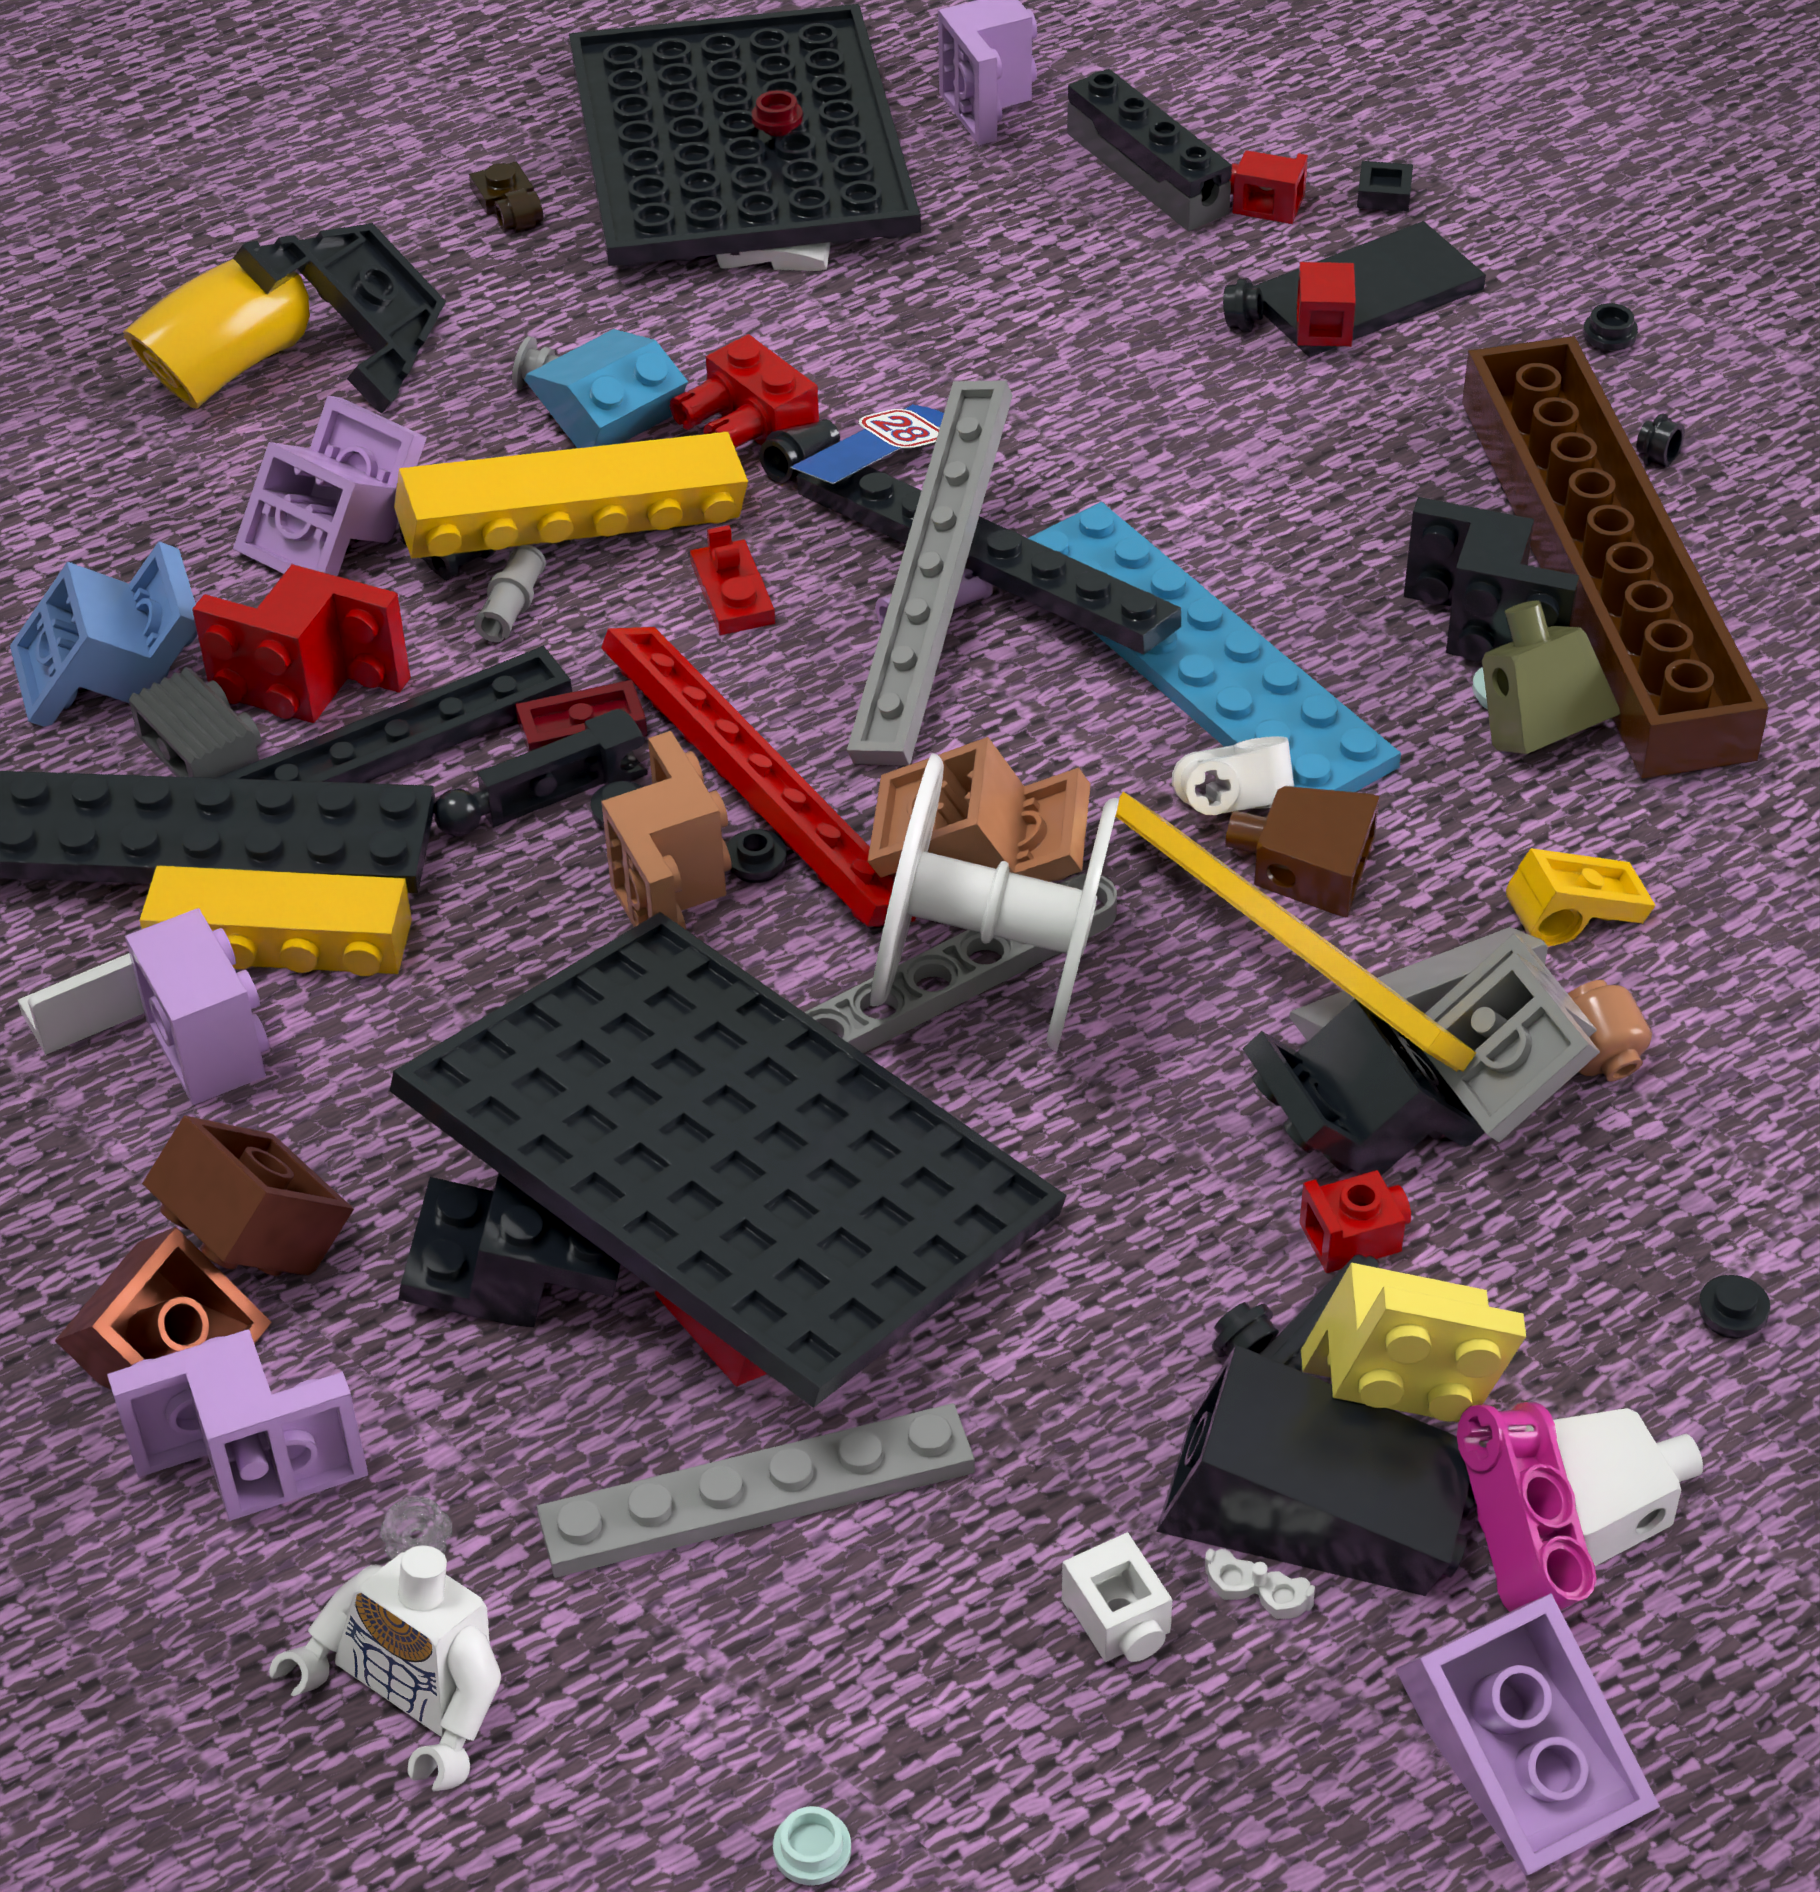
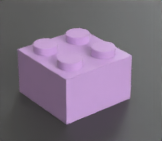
(199, 1005)

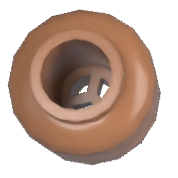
(1620, 1027)

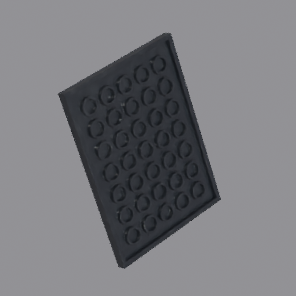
(691, 173)

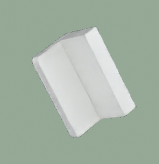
(83, 1004)

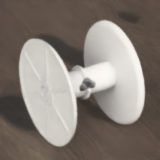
(986, 900)

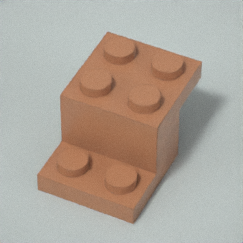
(987, 815)
(667, 838)

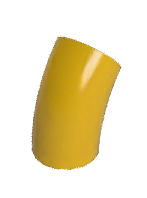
(217, 330)

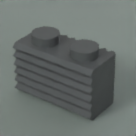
(194, 727)

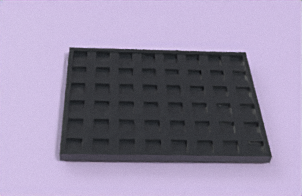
(731, 1153)

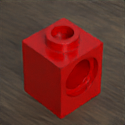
(1325, 304)

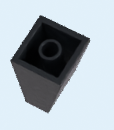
(1318, 1479)

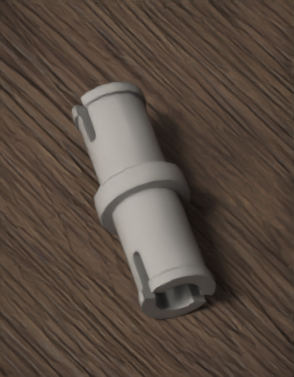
(510, 593)

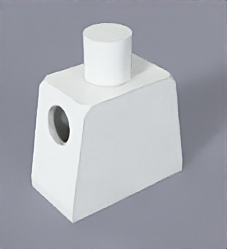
(1622, 1477)

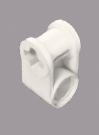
(1244, 775)

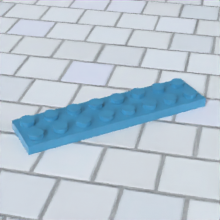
(1223, 667)

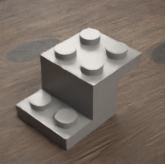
(1523, 1035)

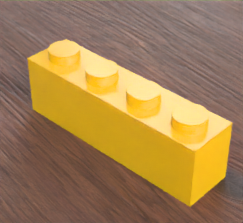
(291, 917)

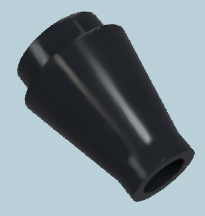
(794, 444)

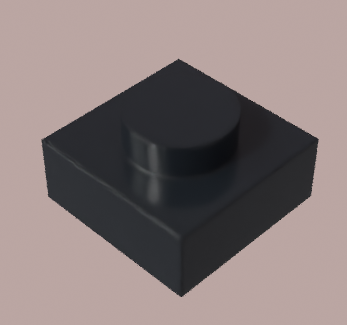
(1385, 186)

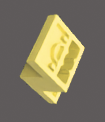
(1411, 1343)

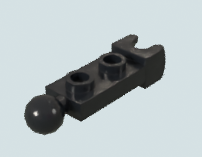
(546, 775)

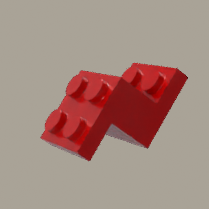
(303, 643)

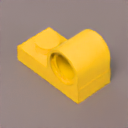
(1562, 891)

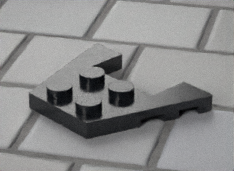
(368, 287)

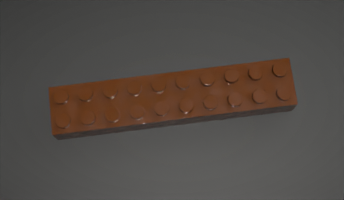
(1638, 593)

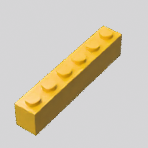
(569, 494)

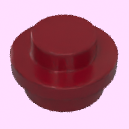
(777, 113)

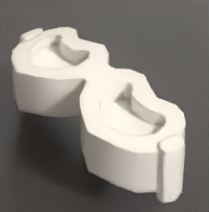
(1240, 1579)

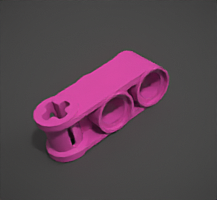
(1525, 1505)

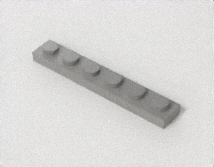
(754, 1490)

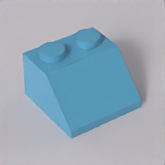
(608, 388)

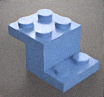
(103, 634)

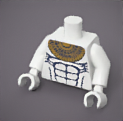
(415, 1644)

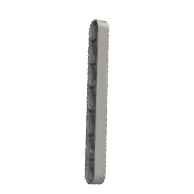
(948, 961)

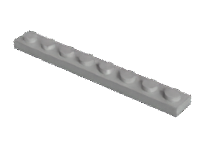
(930, 574)

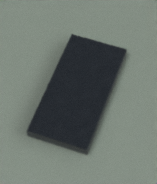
(1393, 282)

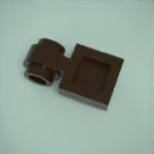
(509, 195)

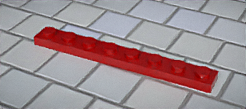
(753, 769)

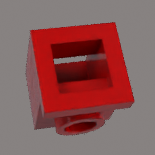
(1269, 186)
(1354, 1219)

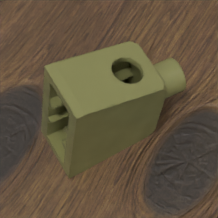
(1543, 683)

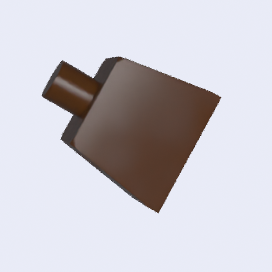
(1310, 844)

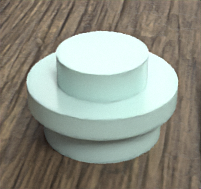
(812, 1846)

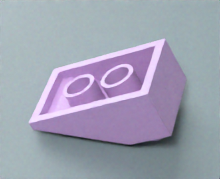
(1529, 1734)

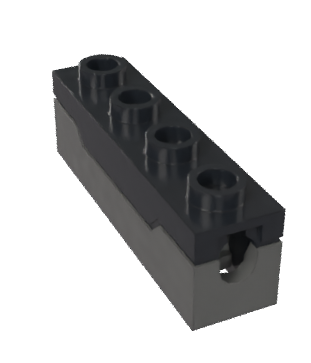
(1149, 149)

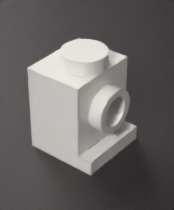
(1117, 1599)

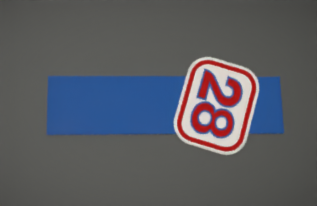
(881, 436)

